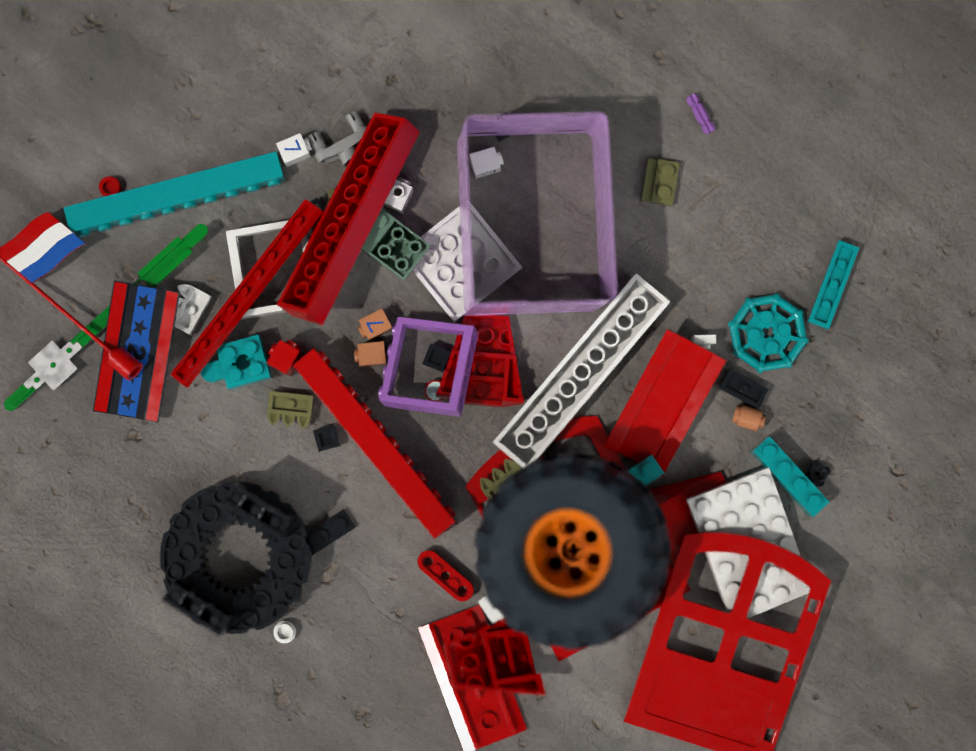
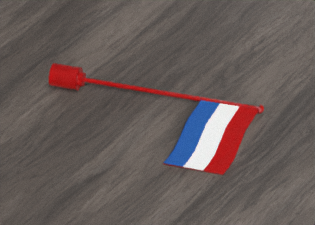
(38, 252)

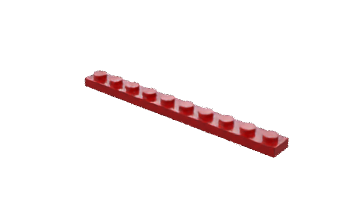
(246, 293)

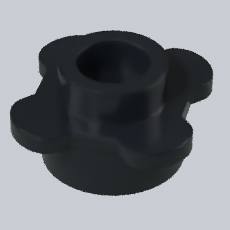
(823, 472)

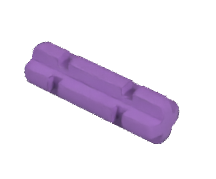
(700, 113)

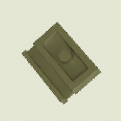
(660, 182)

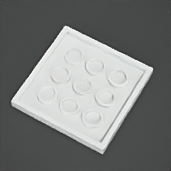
(442, 264)

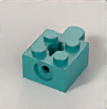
(239, 363)

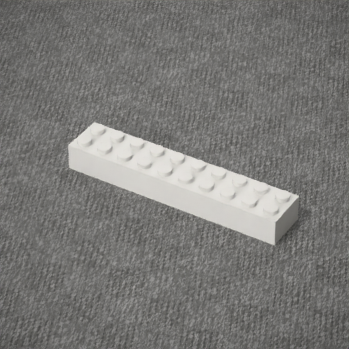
(581, 372)

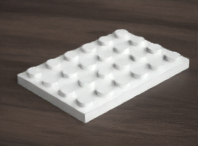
(755, 510)

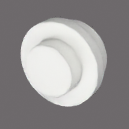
(284, 632)

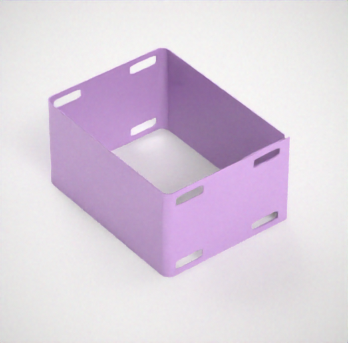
(533, 124)

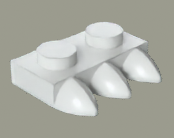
(191, 308)

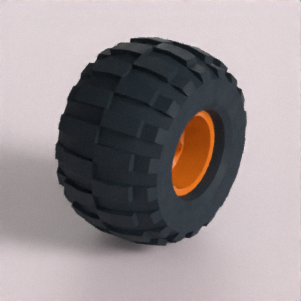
(517, 555)

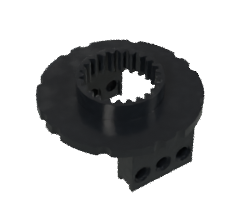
(187, 577)

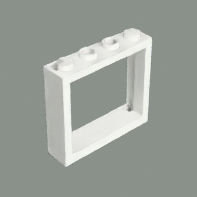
(237, 266)

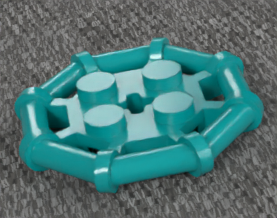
(780, 329)

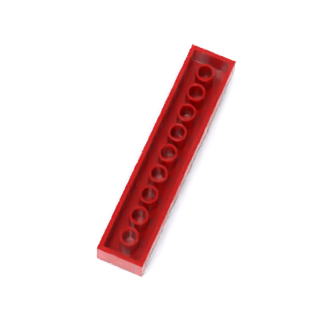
(348, 218)
(374, 443)

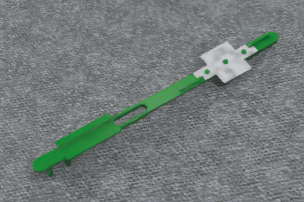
(54, 364)

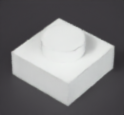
(704, 340)

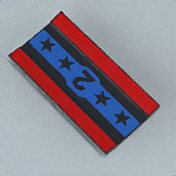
(143, 324)

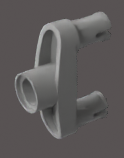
(342, 149)

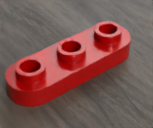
(450, 585)

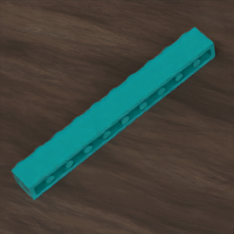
(174, 194)

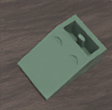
(394, 245)

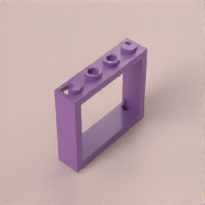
(462, 373)

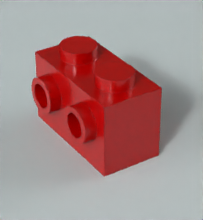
(284, 356)

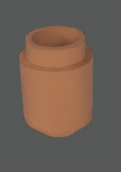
(748, 417)

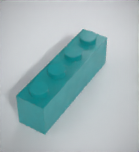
(789, 477)

